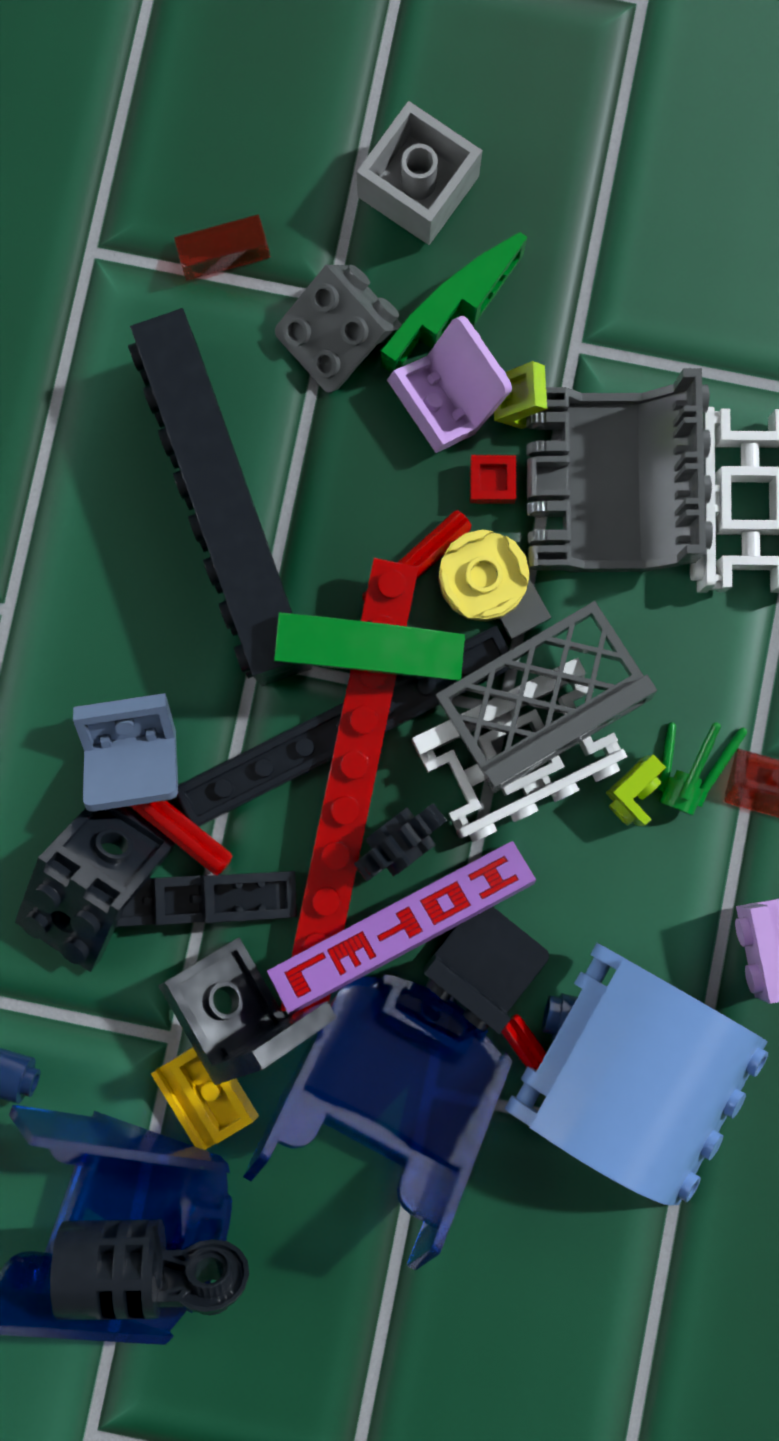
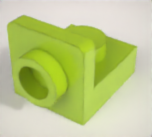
(526, 397)
(640, 782)

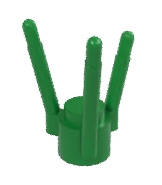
(685, 790)

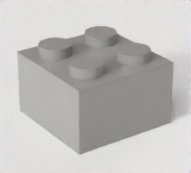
(418, 172)

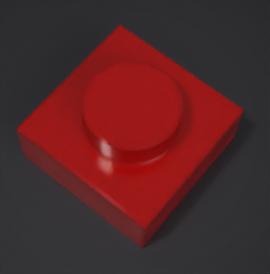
(493, 479)

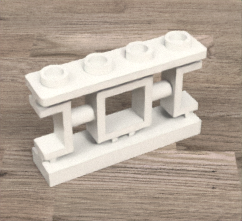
(718, 574)
(534, 785)

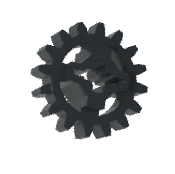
(400, 842)

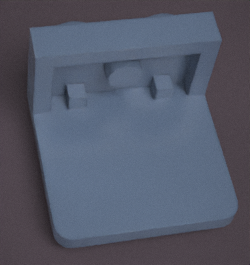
(127, 752)

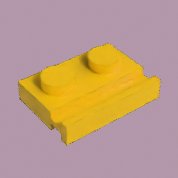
(204, 1109)

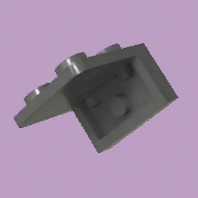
(336, 324)

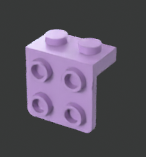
(452, 386)
(759, 934)

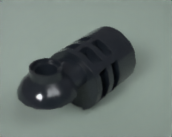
(128, 1274)

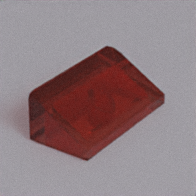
(222, 247)
(754, 783)

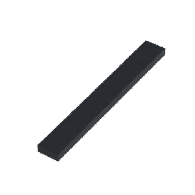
(314, 740)

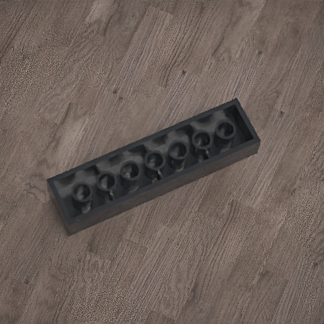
(216, 489)

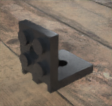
(90, 883)
(253, 1030)

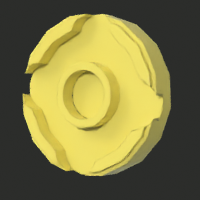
(483, 575)

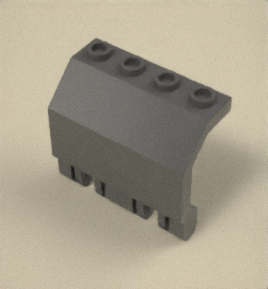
(621, 479)

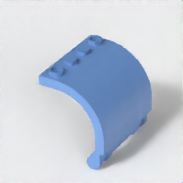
(640, 1080)

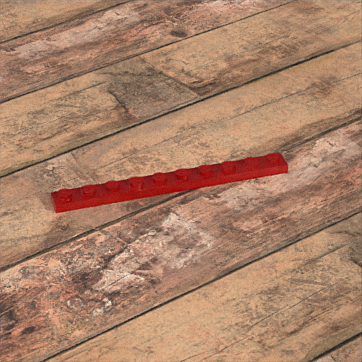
(352, 770)

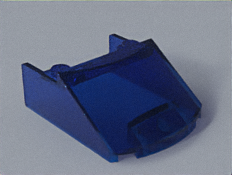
(406, 1083)
(116, 1176)

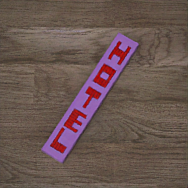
(400, 927)

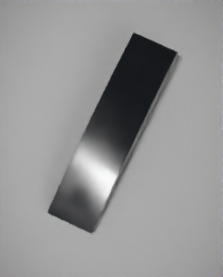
(213, 899)

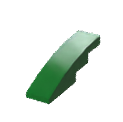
(462, 294)
(369, 646)

